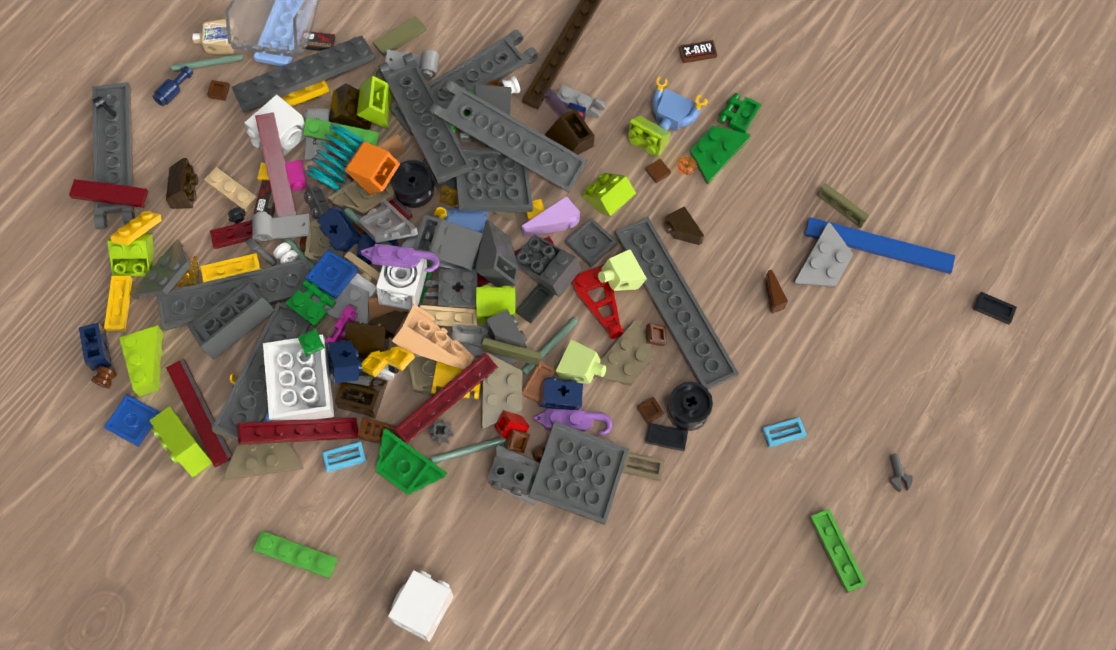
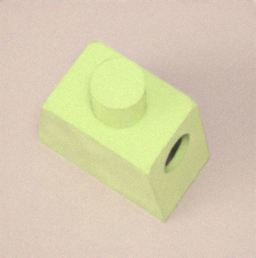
(622, 272)
(580, 364)

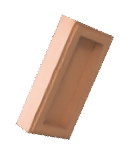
(532, 388)

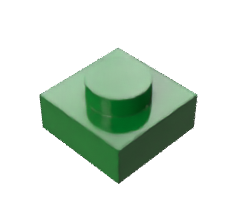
(311, 342)

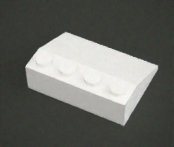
(296, 383)

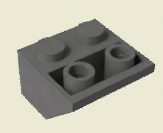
(503, 328)

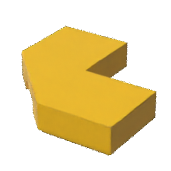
(396, 357)

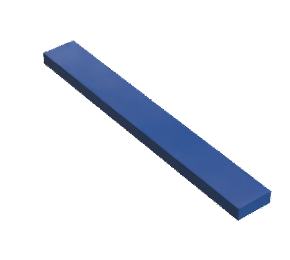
(886, 246)

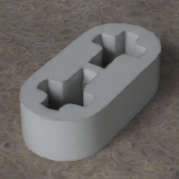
(469, 333)

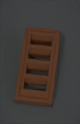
(775, 293)
(374, 424)

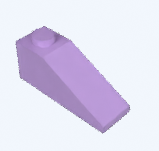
(554, 219)

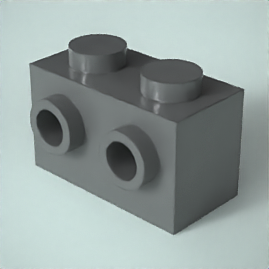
(510, 476)

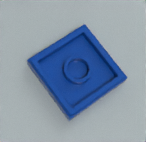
(332, 274)
(131, 420)

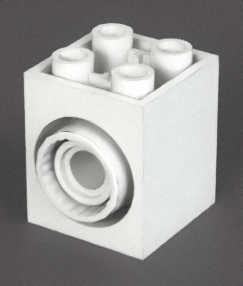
(288, 121)
(401, 283)
(421, 605)

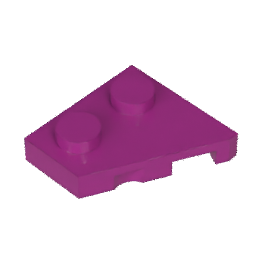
(348, 315)

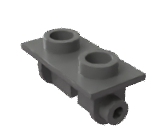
(314, 198)

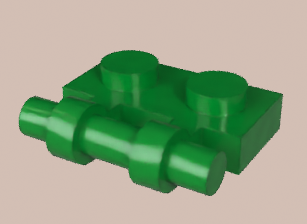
(743, 117)
(307, 308)

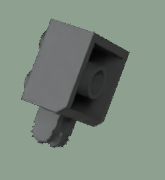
(448, 282)

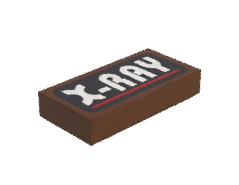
(698, 51)

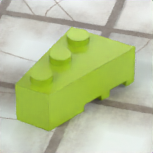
(143, 358)
(179, 441)

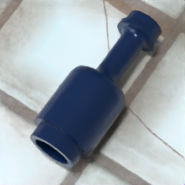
(170, 88)

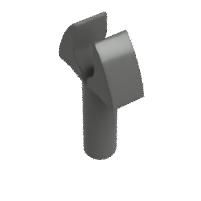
(255, 246)
(899, 474)

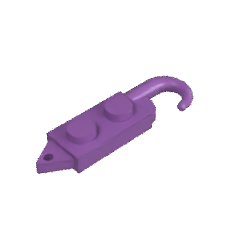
(399, 256)
(573, 418)

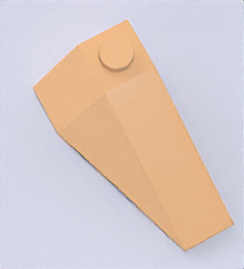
(426, 339)

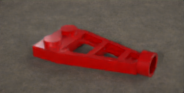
(589, 281)

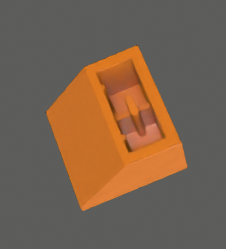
(372, 167)

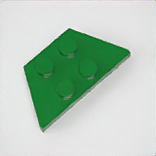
(717, 149)
(405, 466)

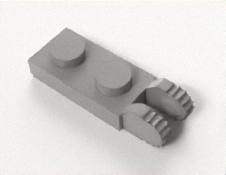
(569, 95)

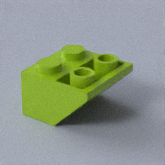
(375, 102)
(648, 135)
(608, 193)
(132, 259)
(494, 301)

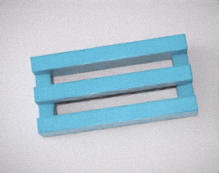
(768, 437)
(326, 454)

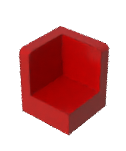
(510, 421)

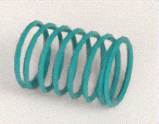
(324, 177)

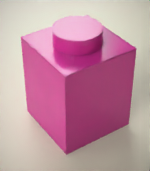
(296, 175)

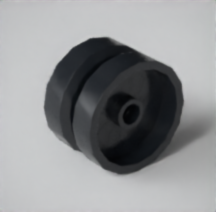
(413, 184)
(687, 395)

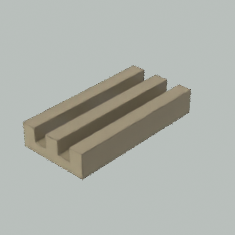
(645, 467)

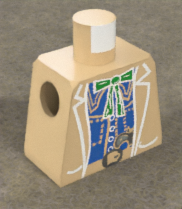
(214, 38)

